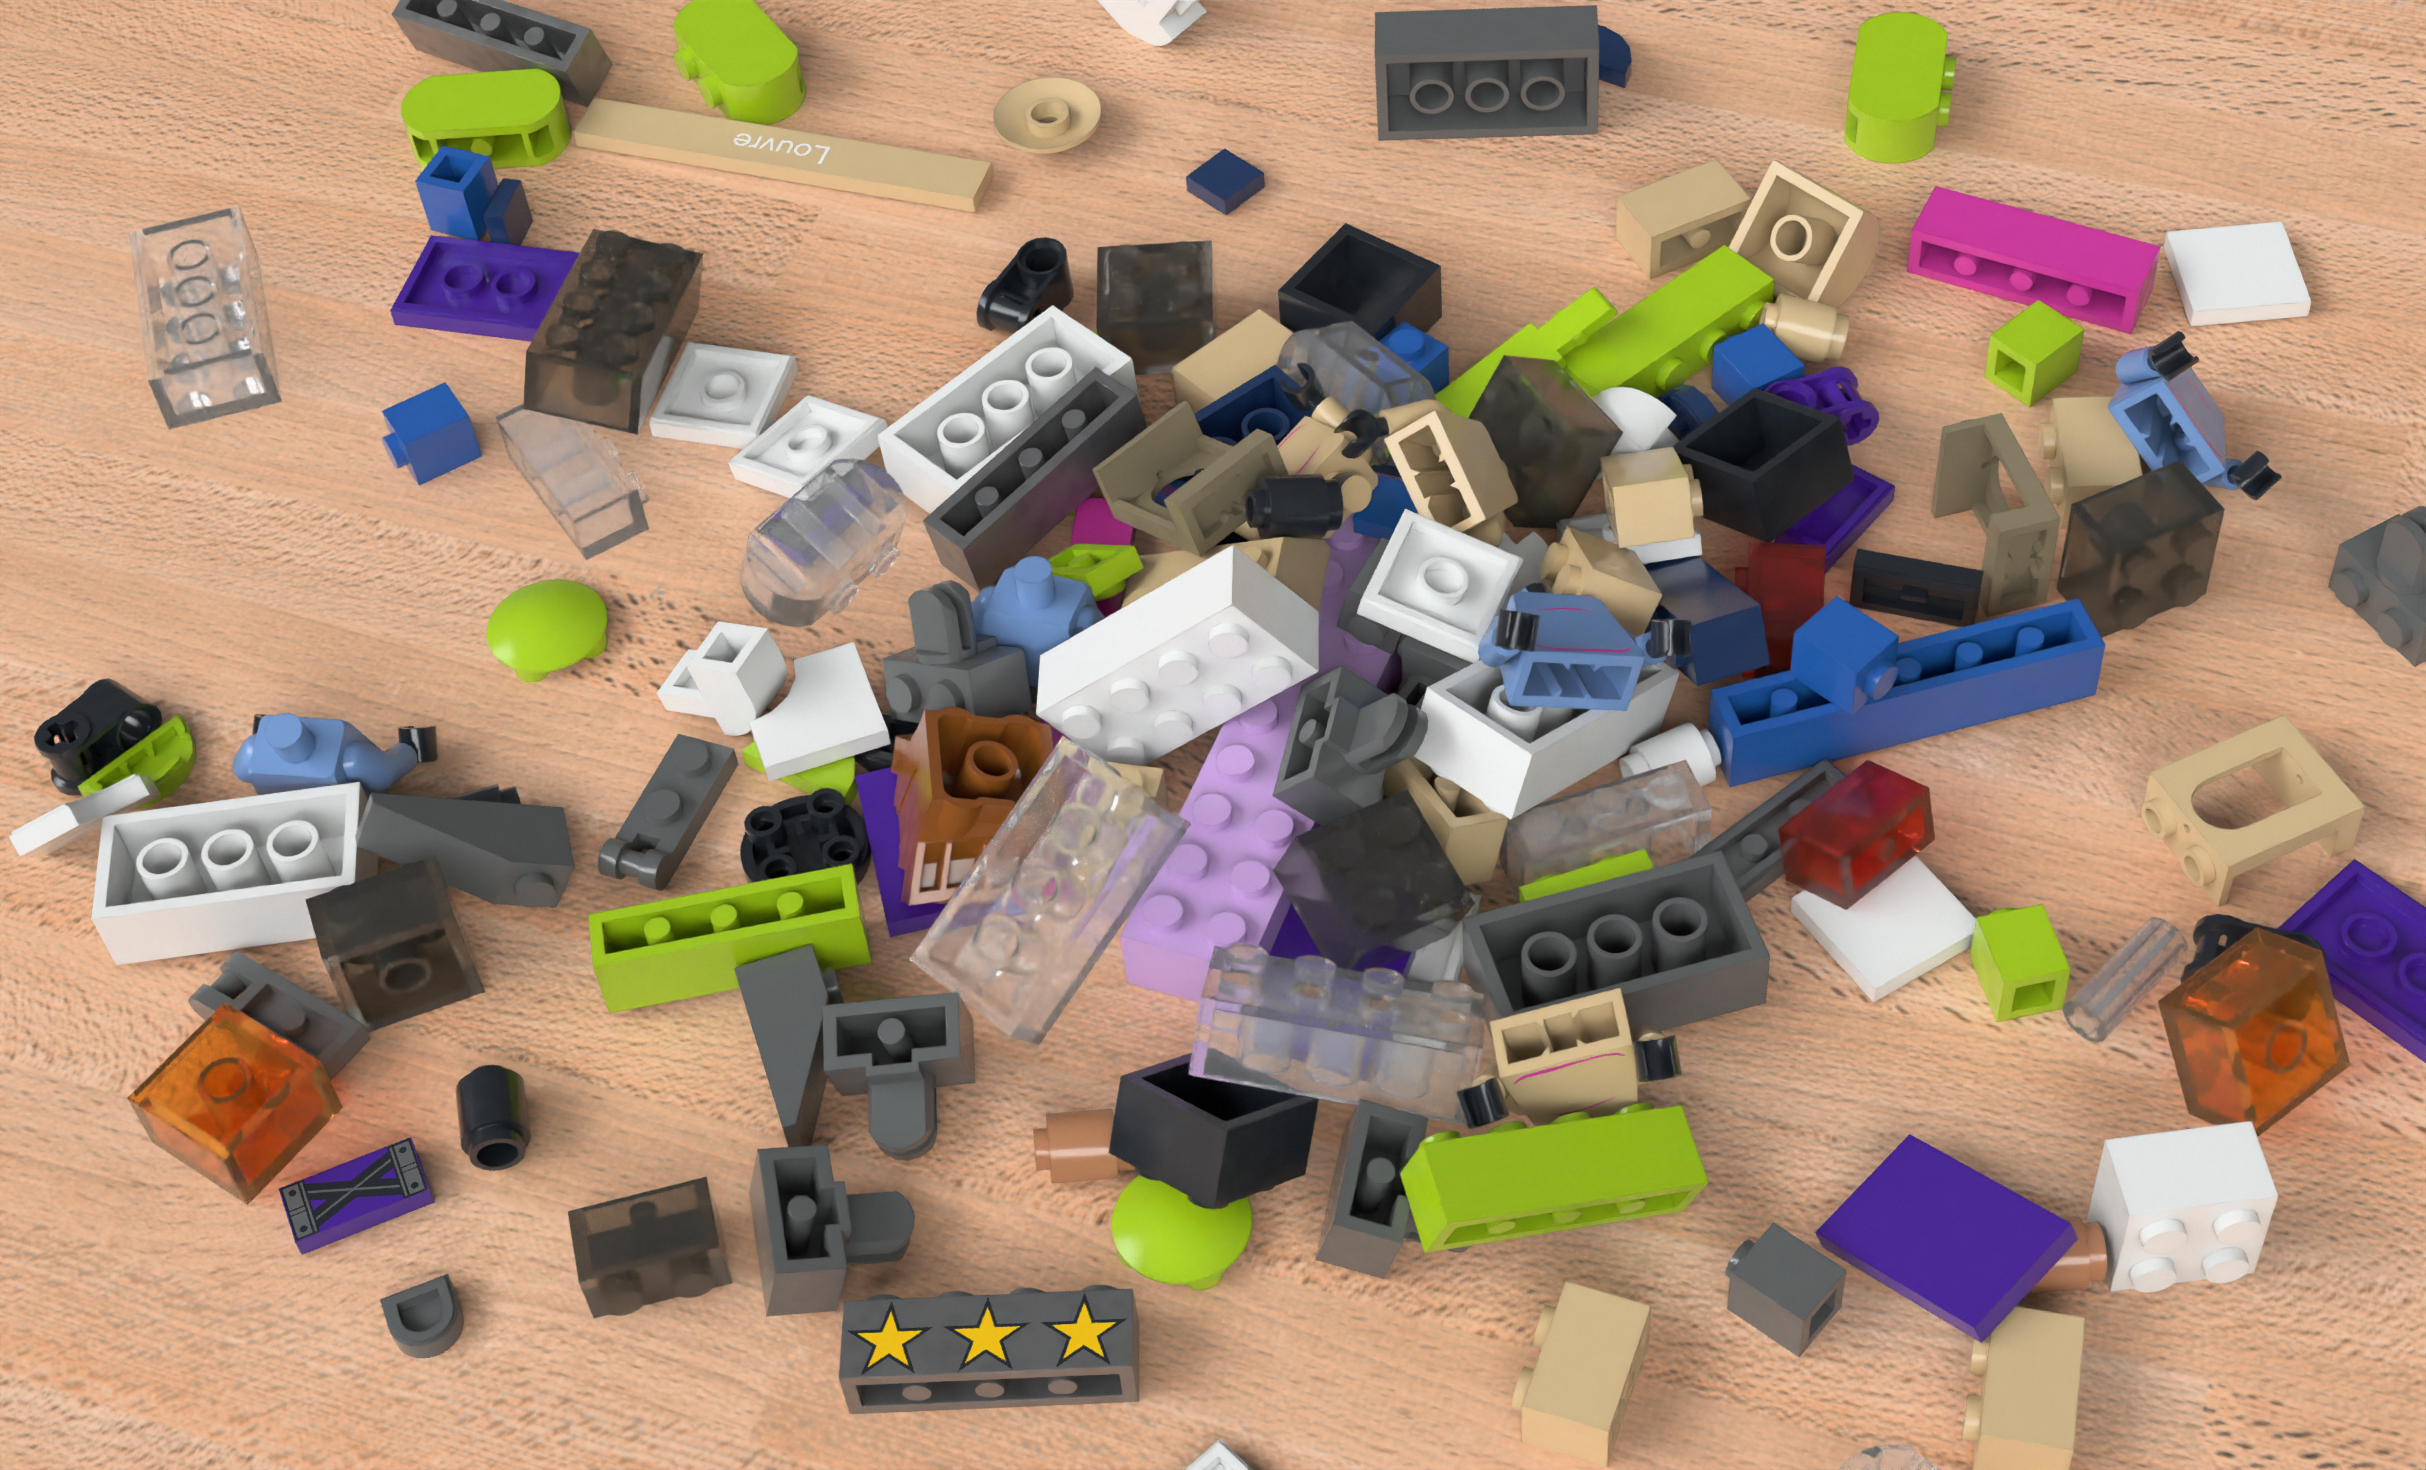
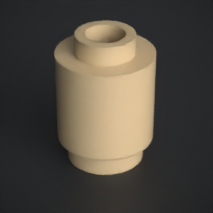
(1807, 327)

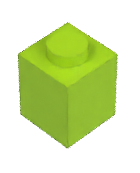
(2034, 353)
(2019, 962)

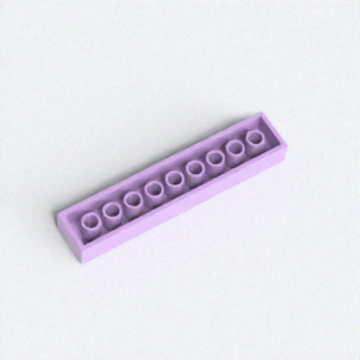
(1221, 873)

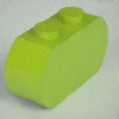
(739, 60)
(1898, 87)
(497, 114)

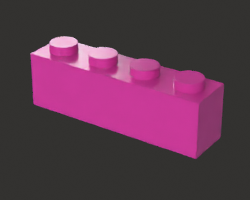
(2033, 258)

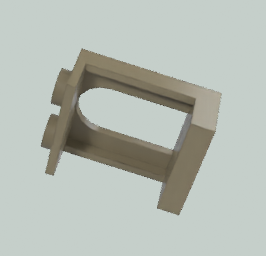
(1206, 505)
(2018, 540)

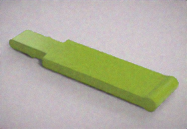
(1550, 341)

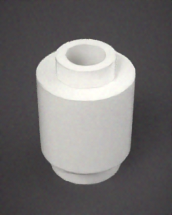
(1674, 746)

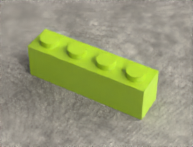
(1674, 328)
(696, 940)
(1552, 1176)

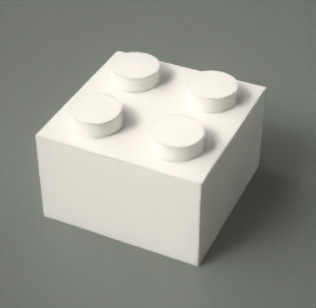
(2182, 1206)

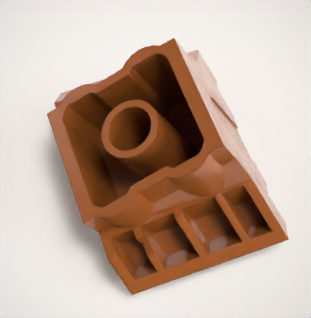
(956, 791)

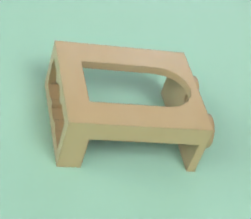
(2316, 798)

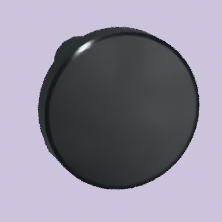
(804, 837)

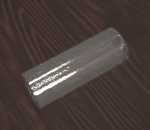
(2125, 979)

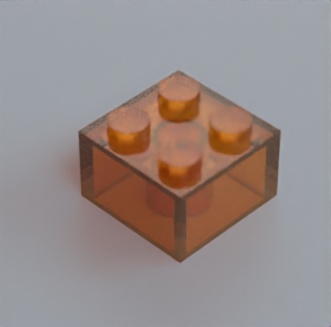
(2254, 1031)
(236, 1102)

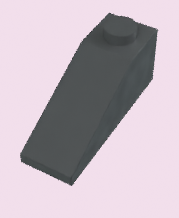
(482, 846)
(786, 1016)

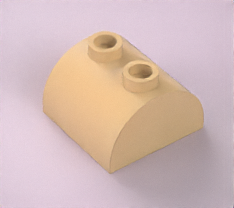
(1807, 237)

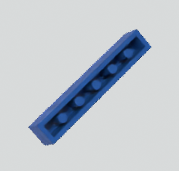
(1940, 687)

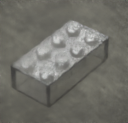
(204, 318)
(1050, 892)
(1338, 1032)

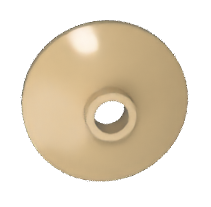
(1047, 115)

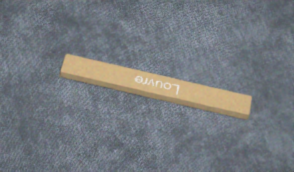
(785, 154)

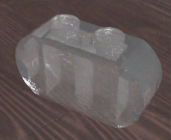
(1355, 372)
(824, 543)

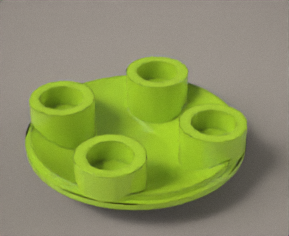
(547, 628)
(1174, 1239)

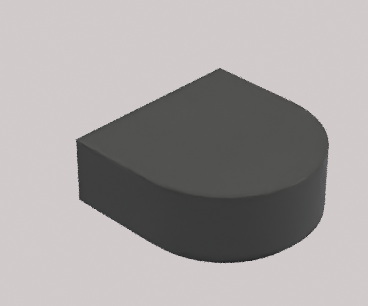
(424, 1318)

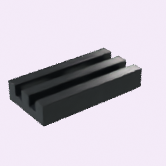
(1915, 588)

